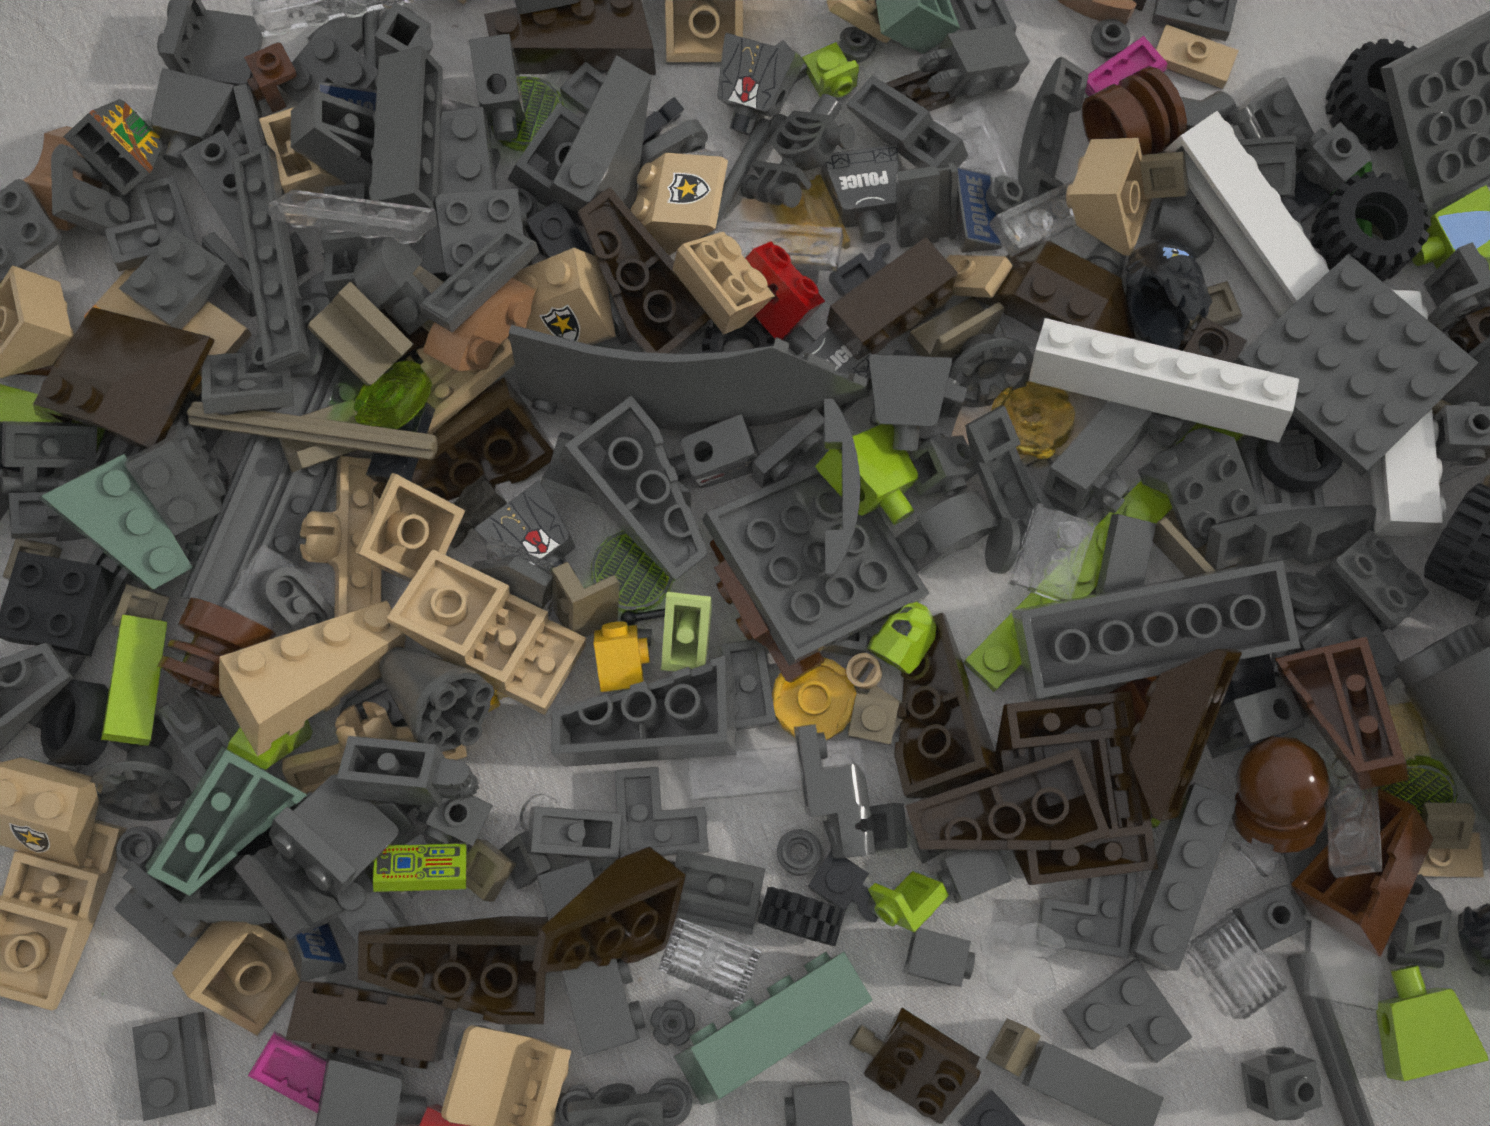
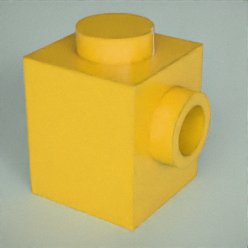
(619, 656)

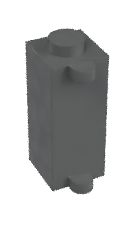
(401, 32)

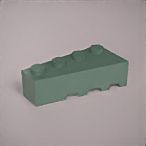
(772, 1029)

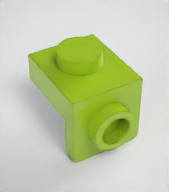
(910, 902)

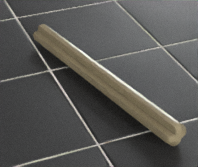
(318, 431)

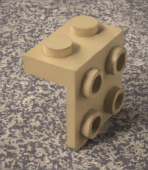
(505, 1080)

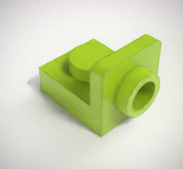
(831, 71)

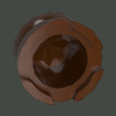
(1281, 794)

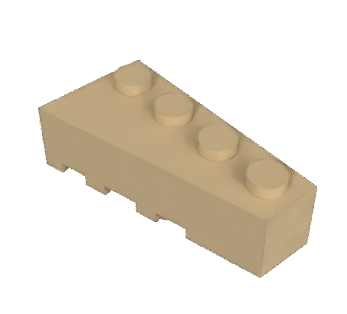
(306, 671)

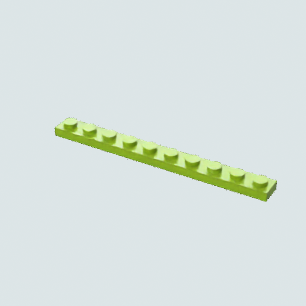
(999, 653)

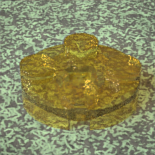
(1055, 421)

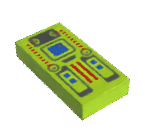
(420, 868)

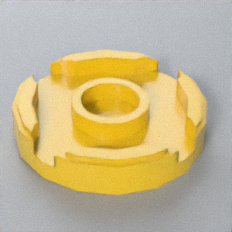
(816, 698)

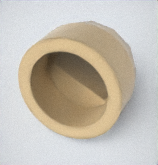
(857, 666)

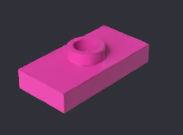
(1125, 63)
(290, 1070)

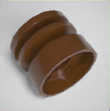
(1138, 107)
(215, 634)

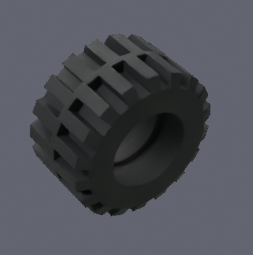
(1353, 100)
(1384, 204)
(1463, 549)

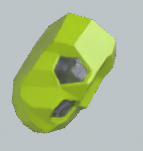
(905, 637)

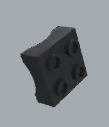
(54, 603)

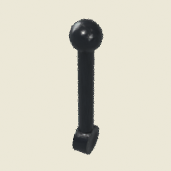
(631, 617)

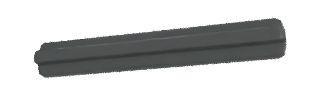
(1332, 1051)

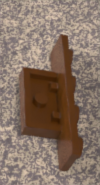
(752, 623)

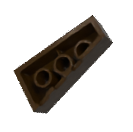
(577, 34)

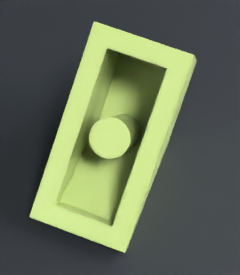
(686, 631)

